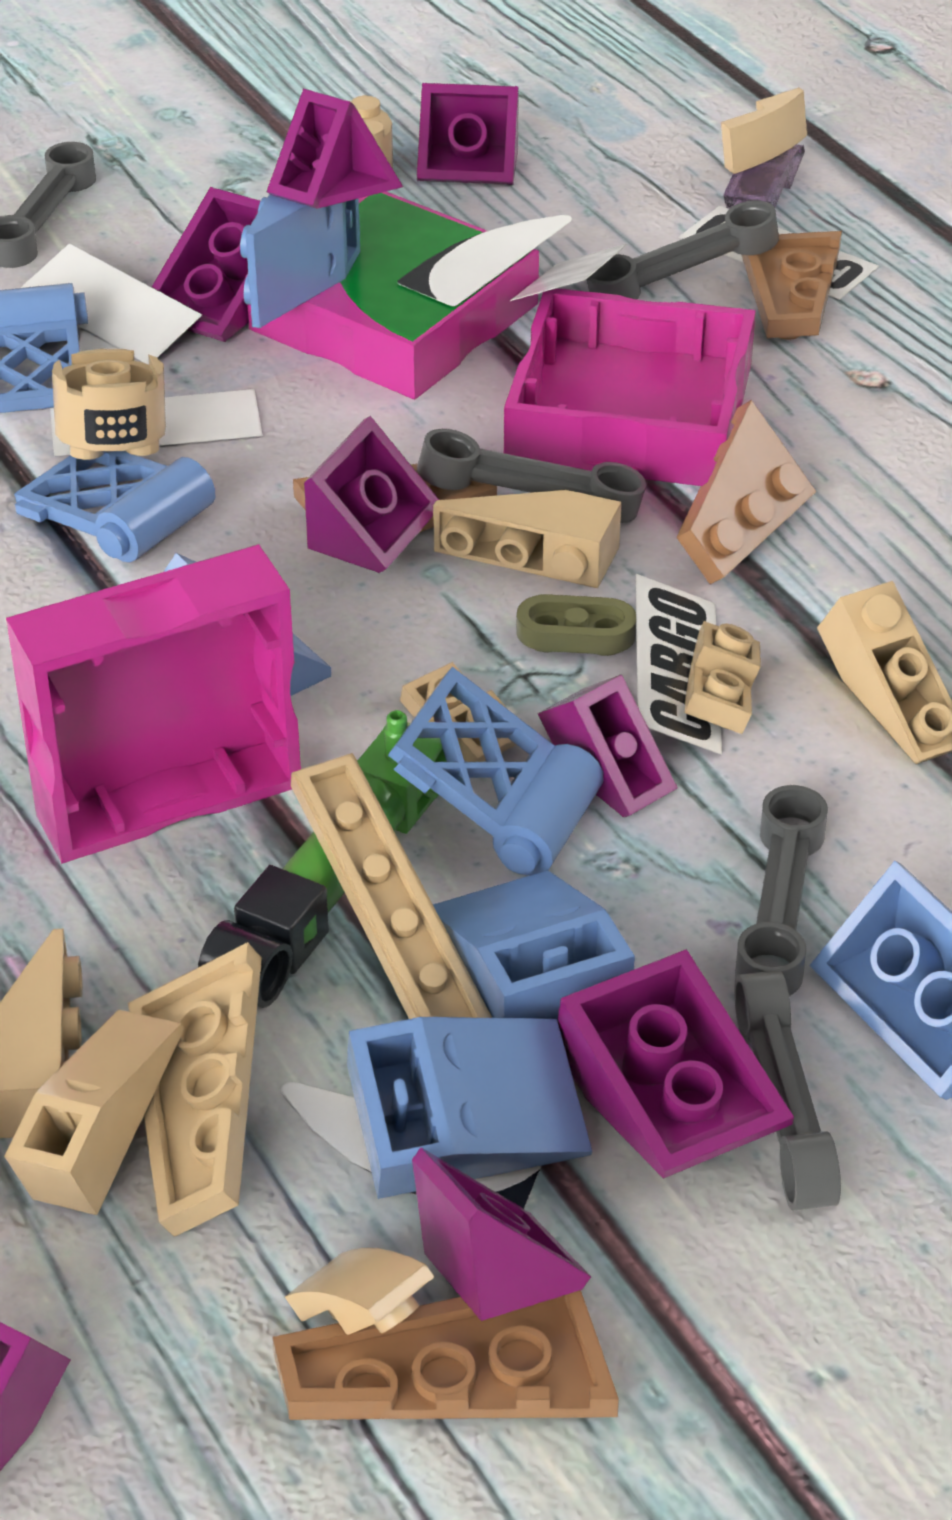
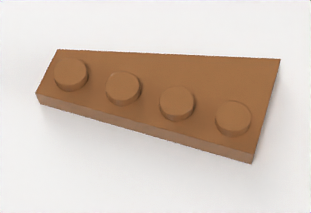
(451, 1366)

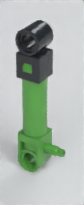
(289, 907)

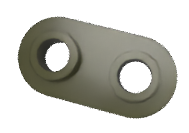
(576, 624)

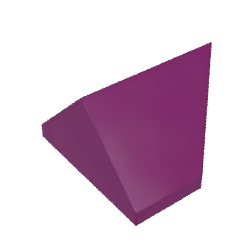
(329, 155)

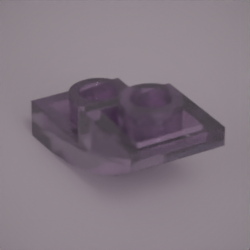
(765, 180)

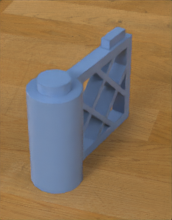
(26, 323)
(135, 513)
(532, 811)

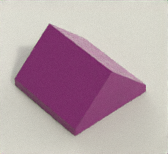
(468, 133)
(366, 501)
(487, 1244)

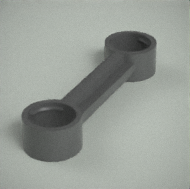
(68, 169)
(747, 230)
(455, 460)
(783, 881)
(806, 1154)

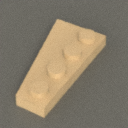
(203, 1097)

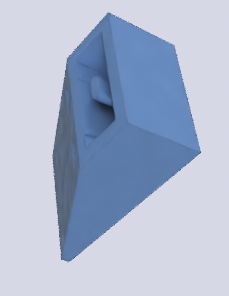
(296, 254)
(533, 944)
(466, 1090)

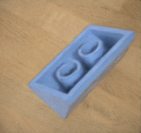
(897, 972)

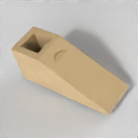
(537, 533)
(890, 669)
(37, 1027)
(90, 1112)

